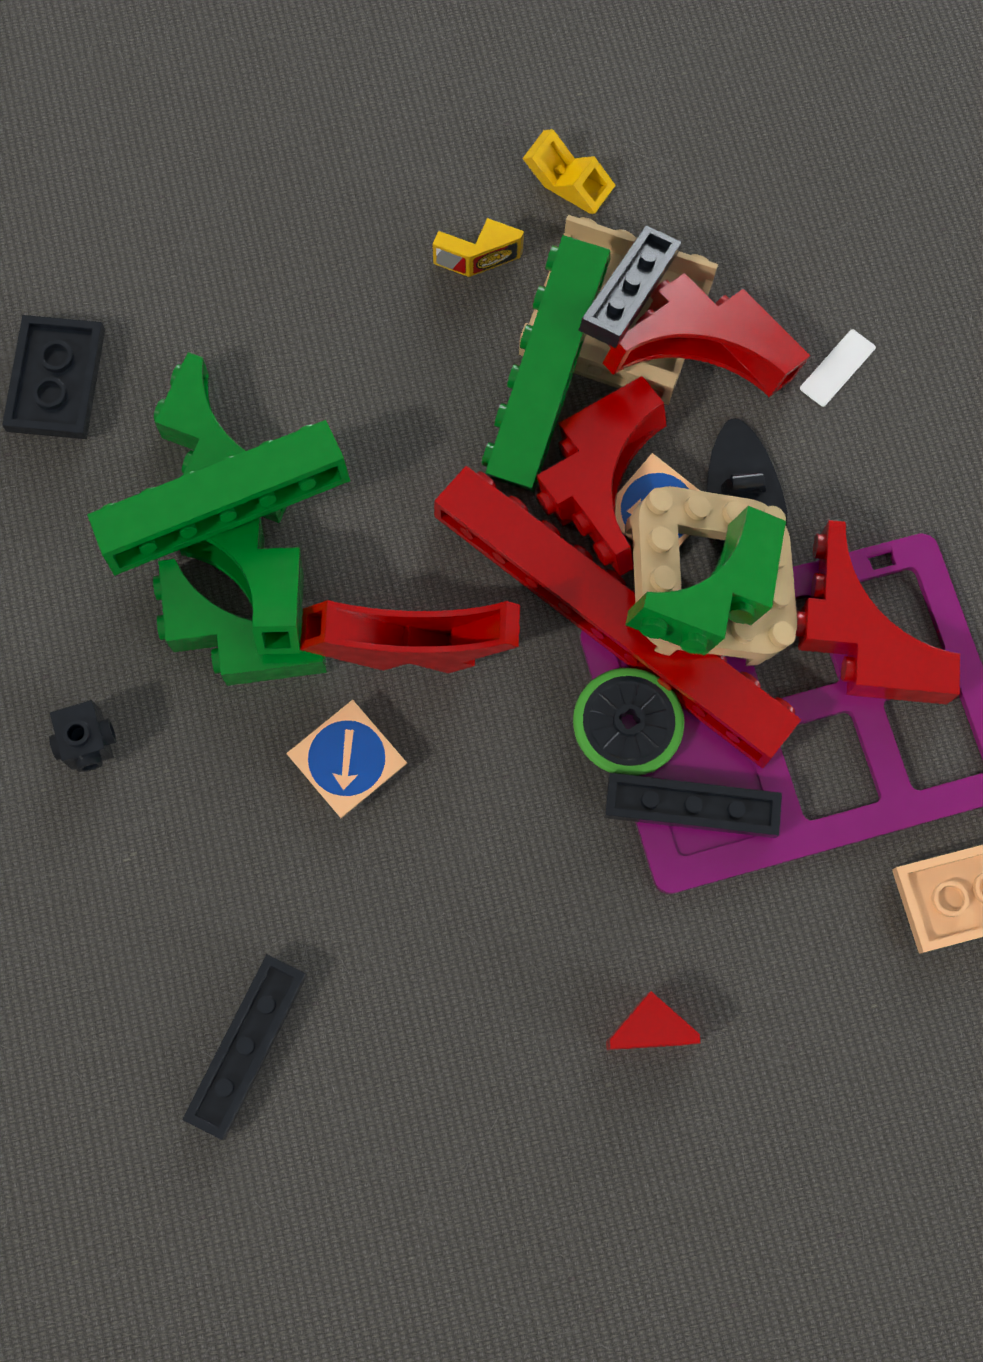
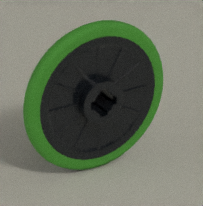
(621, 749)

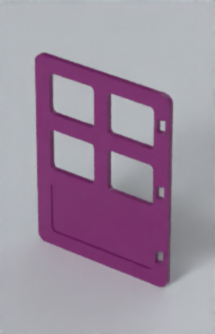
(697, 857)

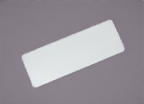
(837, 367)

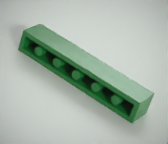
(547, 364)
(218, 497)

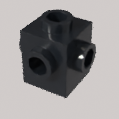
(81, 736)

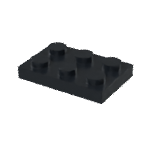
(54, 377)

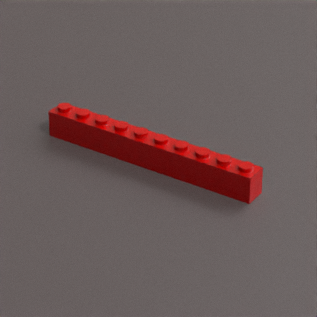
(599, 605)

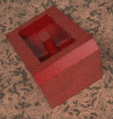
(652, 1025)

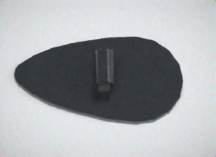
(743, 468)

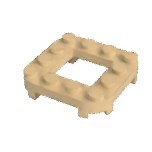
(707, 514)

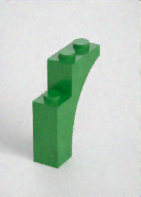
(189, 421)
(268, 578)
(737, 589)
(196, 623)

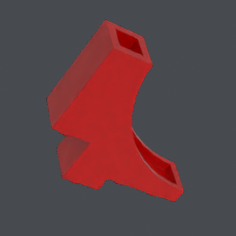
(725, 333)
(597, 452)
(393, 638)
(880, 655)

